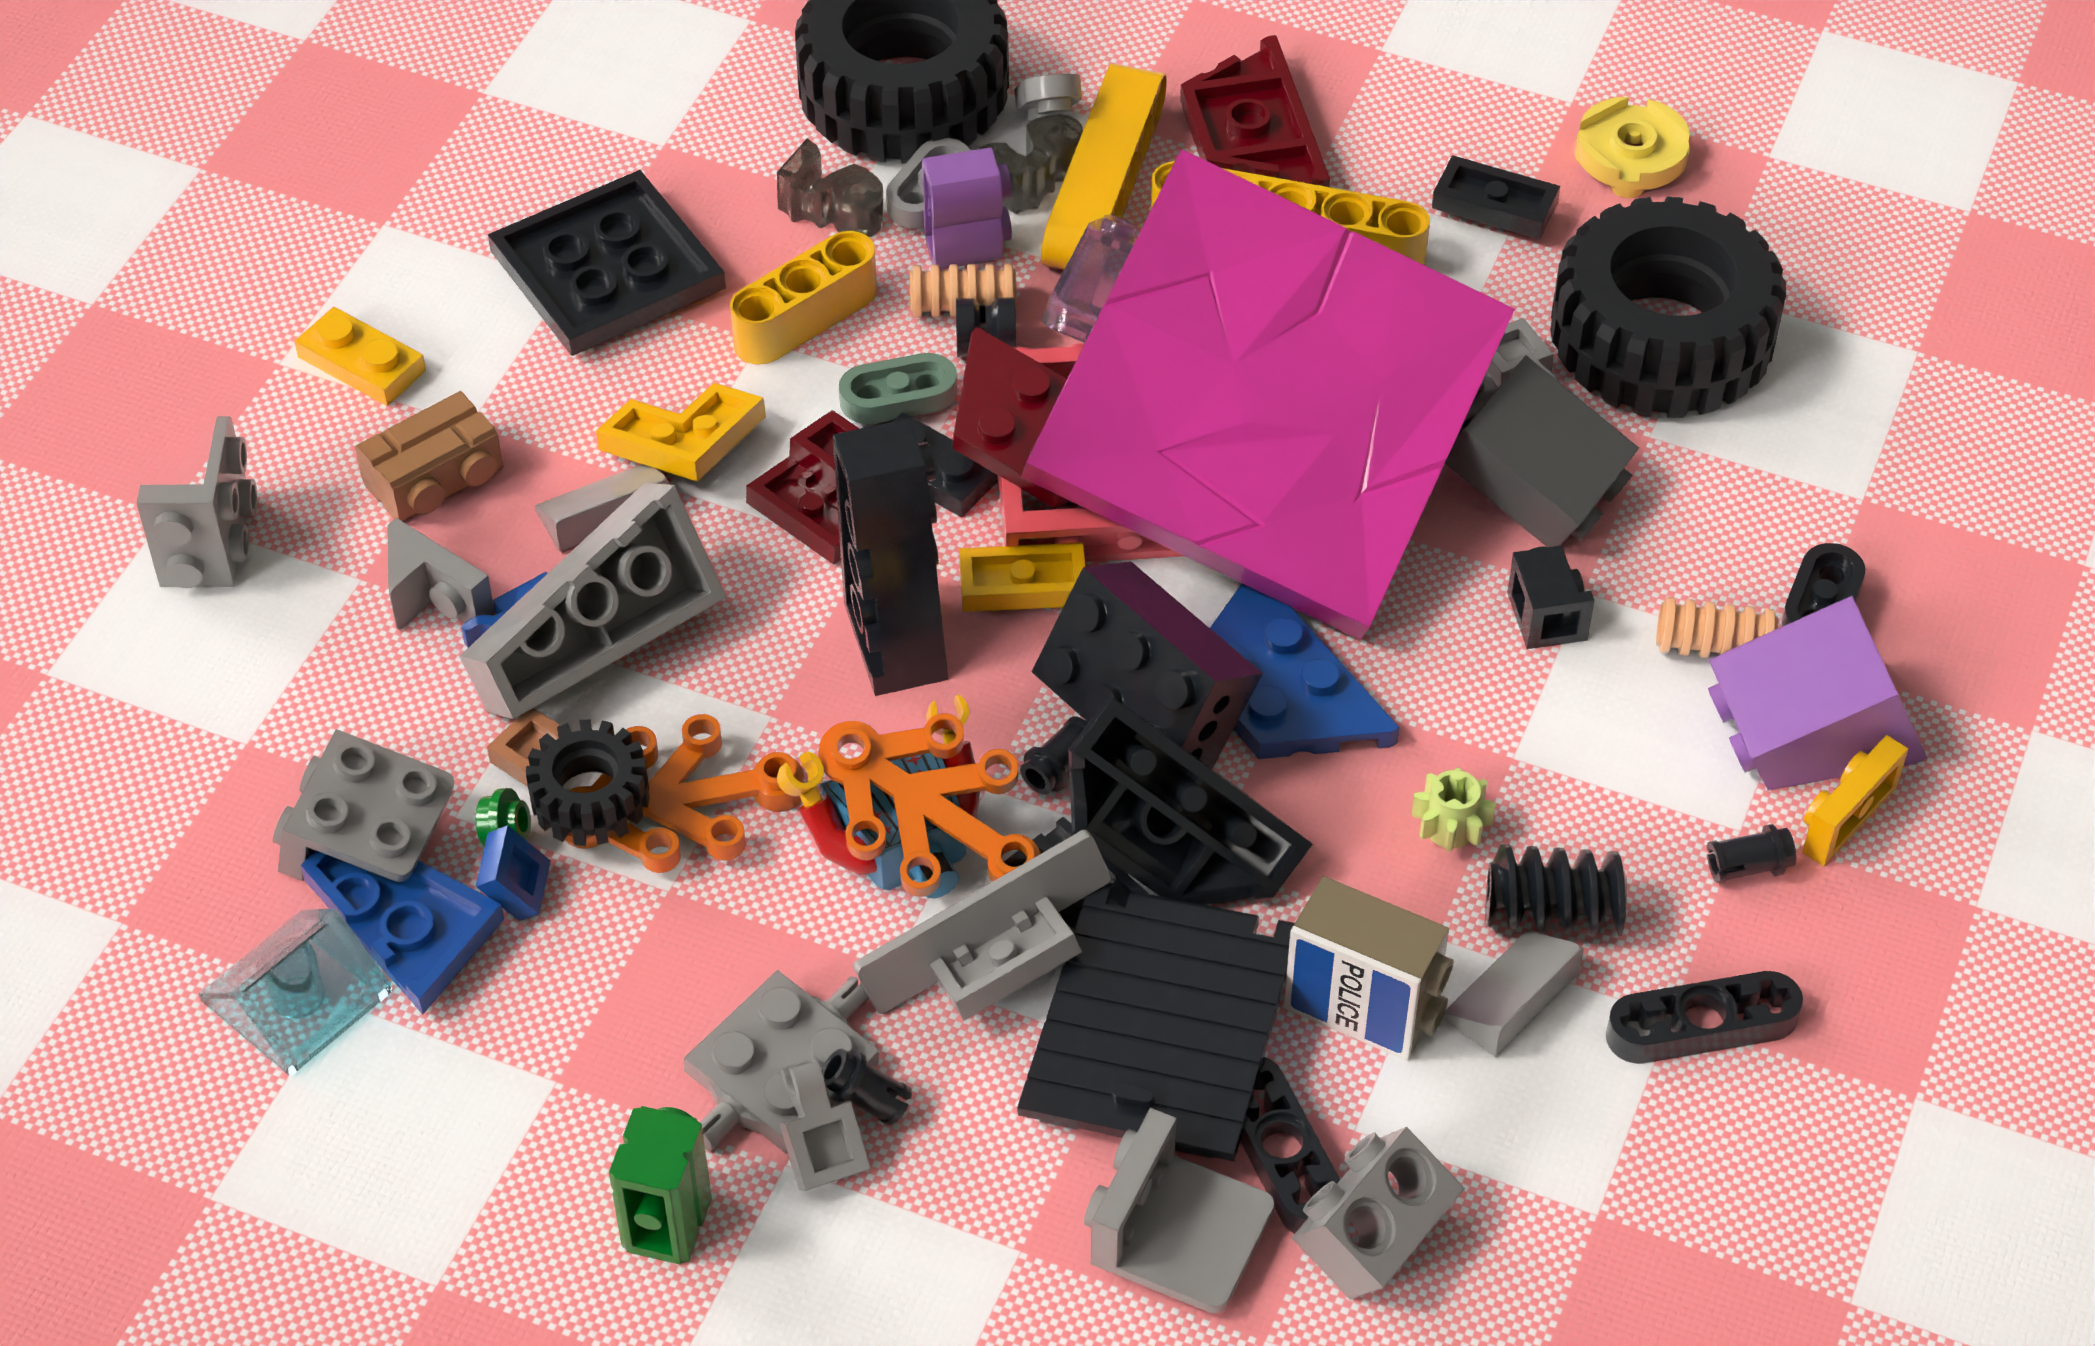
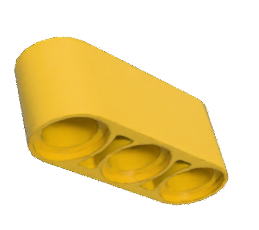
(803, 297)

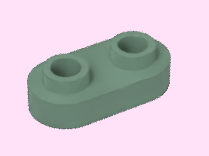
(898, 385)

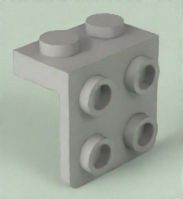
(200, 528)
(363, 809)
(1174, 1220)

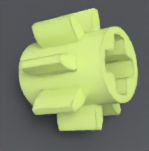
(1453, 809)

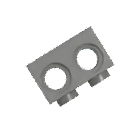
(1386, 1223)

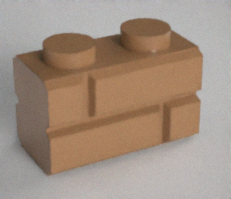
(430, 457)

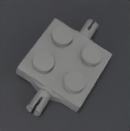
(766, 1033)

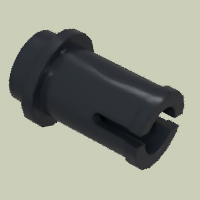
(1047, 766)
(1752, 854)
(853, 1079)

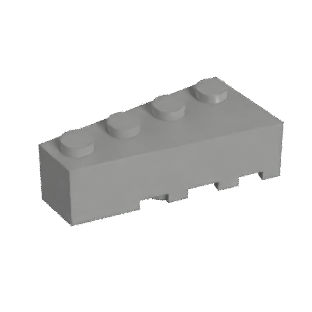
(601, 602)

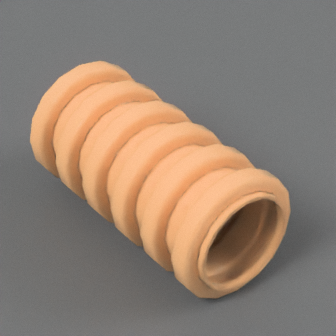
(938, 289)
(1709, 628)

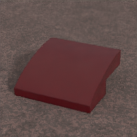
(802, 488)

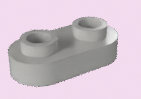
(1048, 95)
(905, 190)

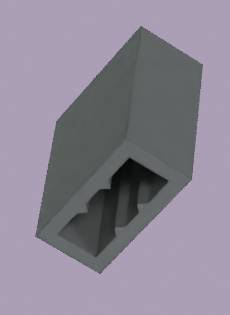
(1542, 455)

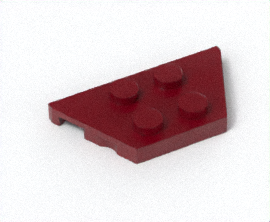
(1252, 118)
(1004, 410)

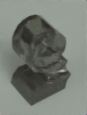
(1049, 152)
(846, 197)

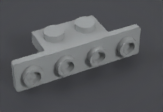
(992, 937)

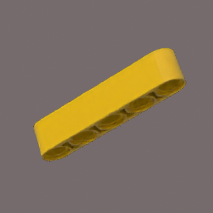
(1105, 157)
(1388, 221)

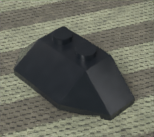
(1173, 815)

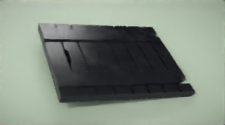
(1159, 1016)

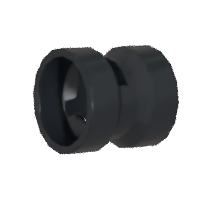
(998, 316)

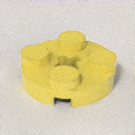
(1628, 167)

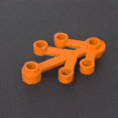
(919, 795)
(673, 797)

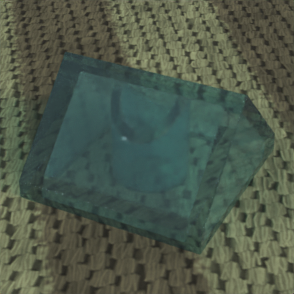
(299, 988)

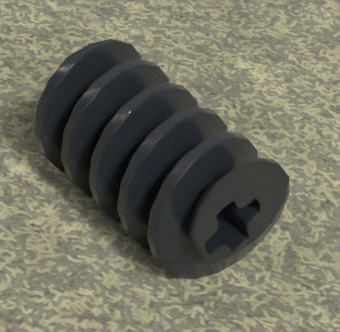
(1556, 888)

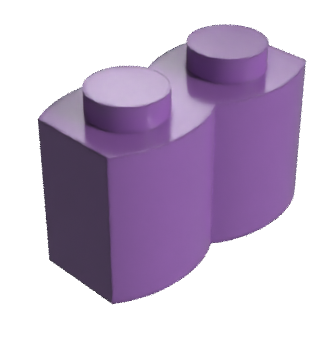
(965, 207)

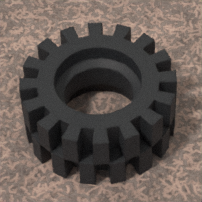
(592, 811)

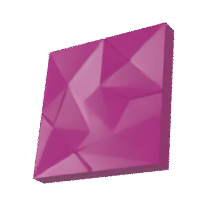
(1269, 394)

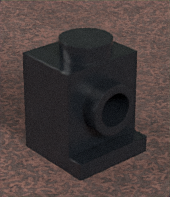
(1548, 598)

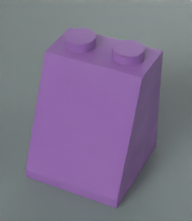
(1810, 698)

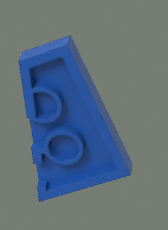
(412, 928)

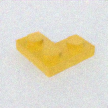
(683, 442)

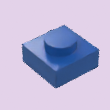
(513, 873)

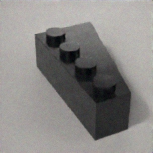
(890, 554)

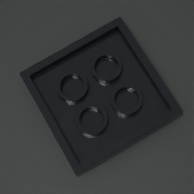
(606, 262)

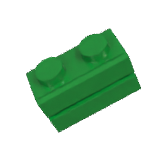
(661, 1184)

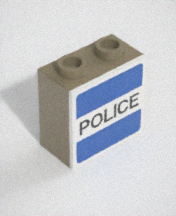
(1367, 968)

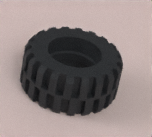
(901, 106)
(1657, 357)

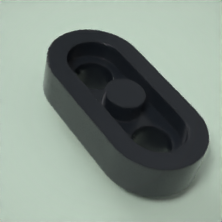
(1824, 577)

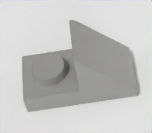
(429, 573)

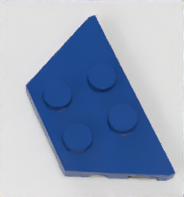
(1305, 692)

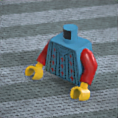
(828, 815)

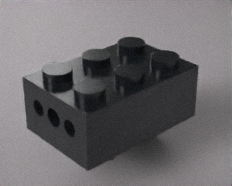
(1150, 654)

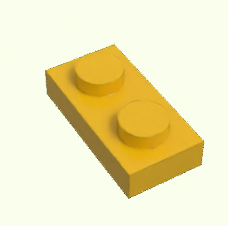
(360, 356)
(1019, 576)
(1863, 789)

